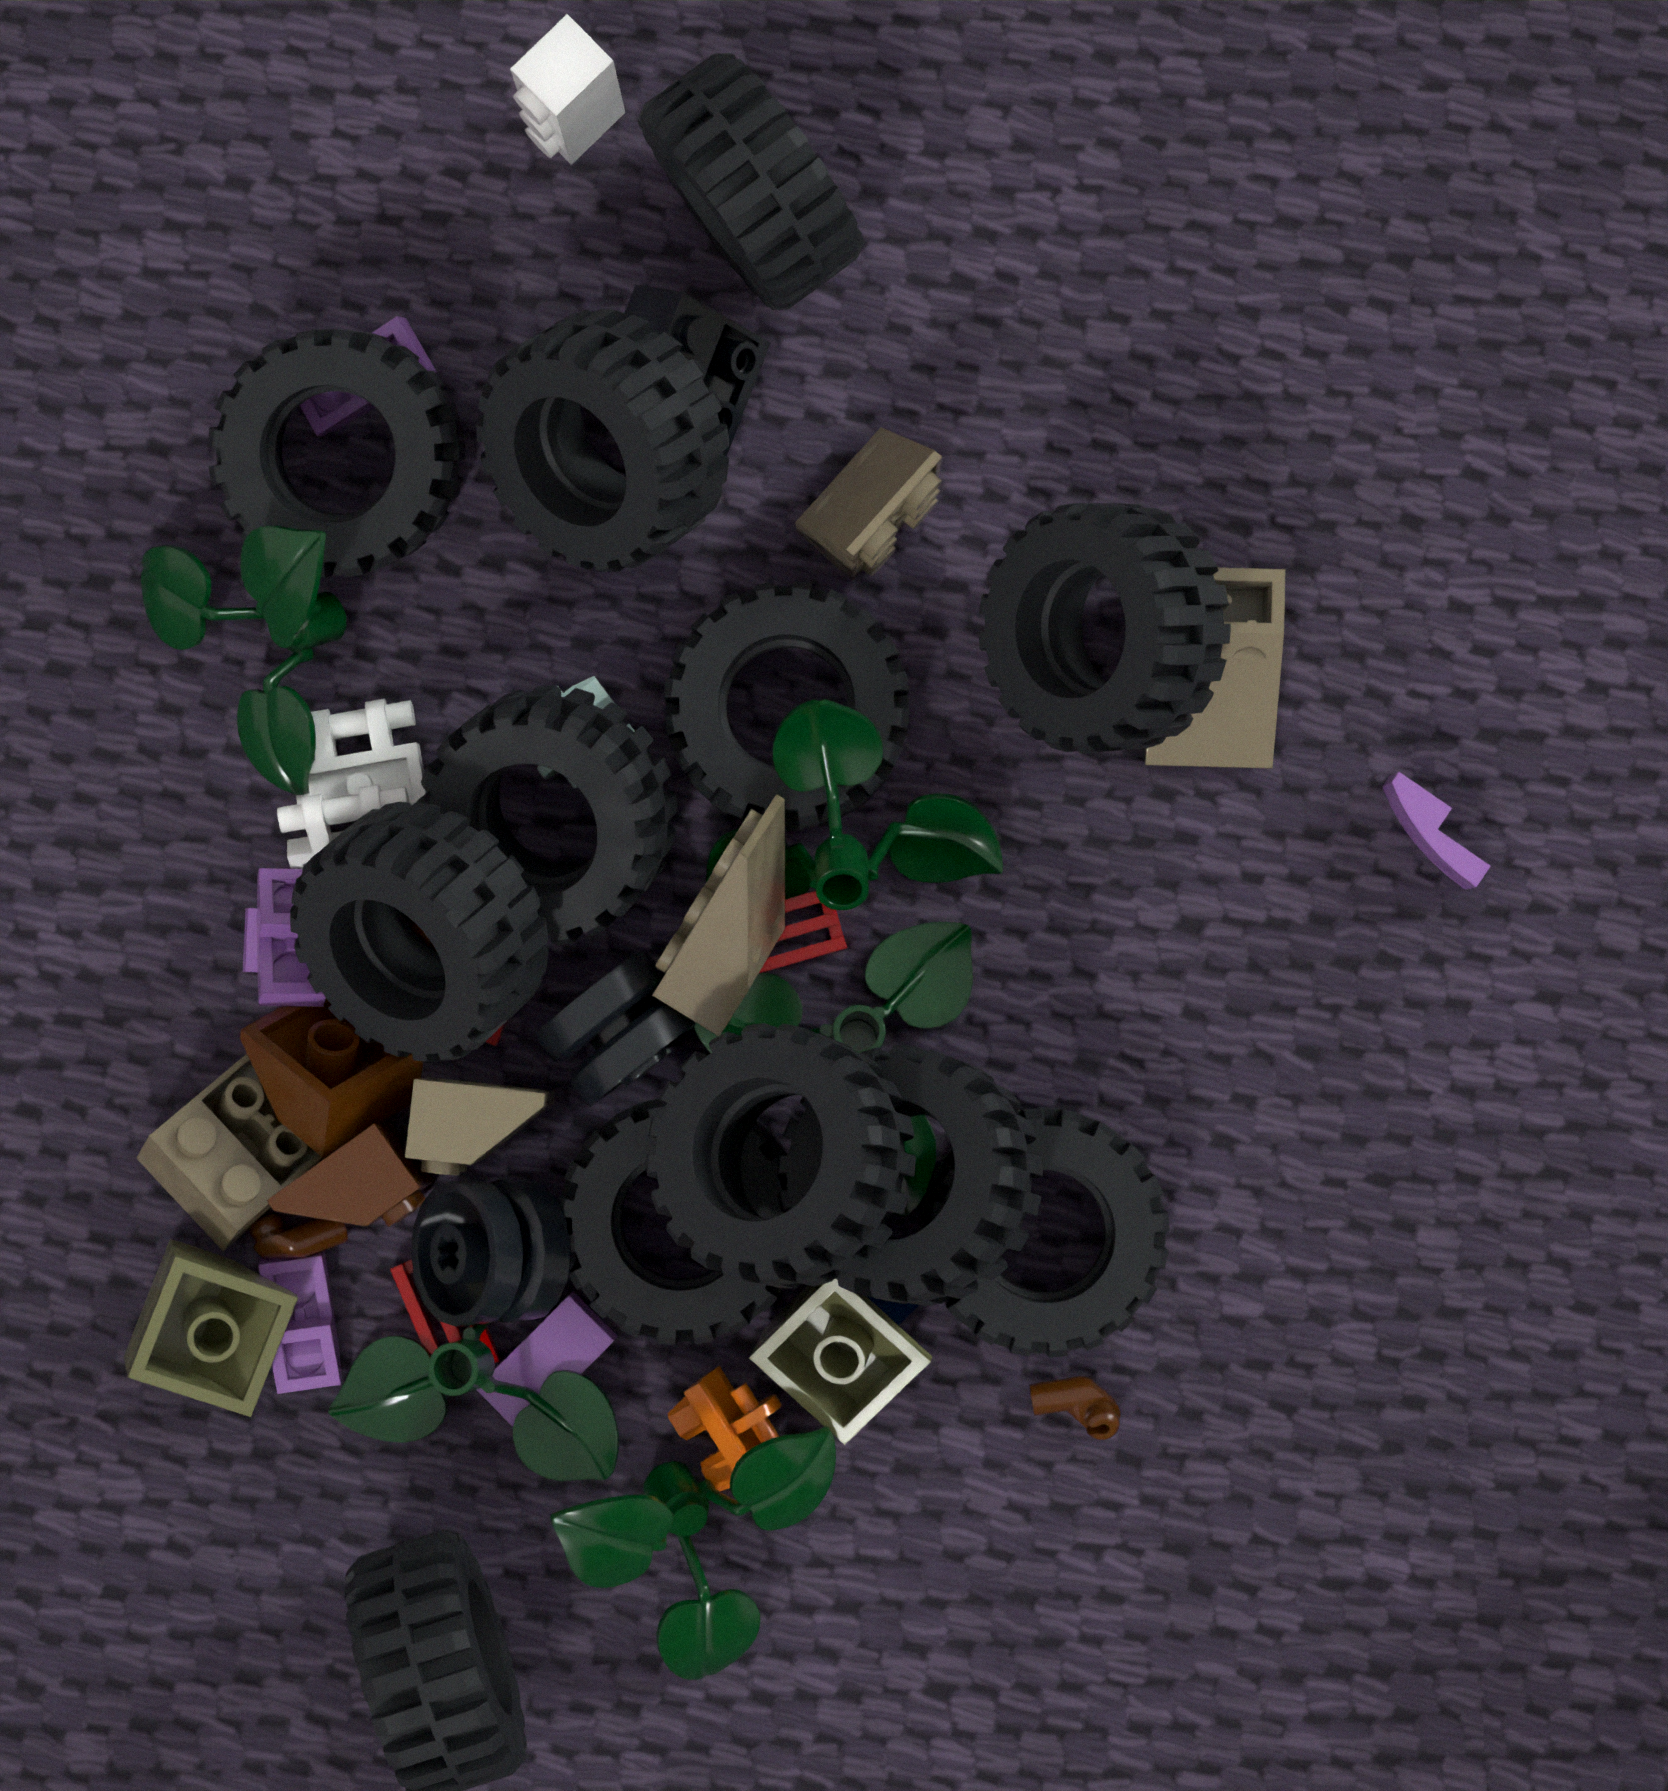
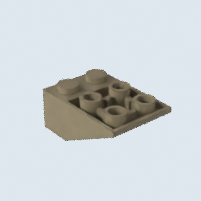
(870, 501)
(1242, 715)
(729, 925)
(226, 1155)

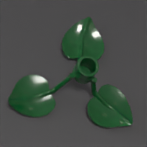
(283, 574)
(836, 745)
(920, 974)
(400, 1390)
(616, 1537)

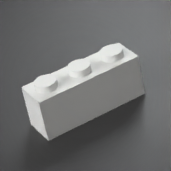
(567, 91)

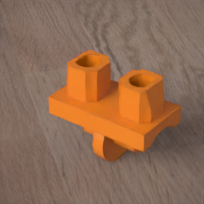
(731, 1418)

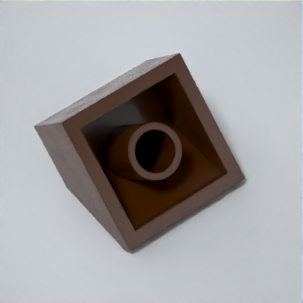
(325, 1076)
(359, 1182)

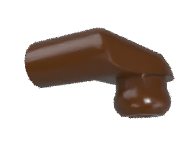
(297, 1242)
(1081, 1399)

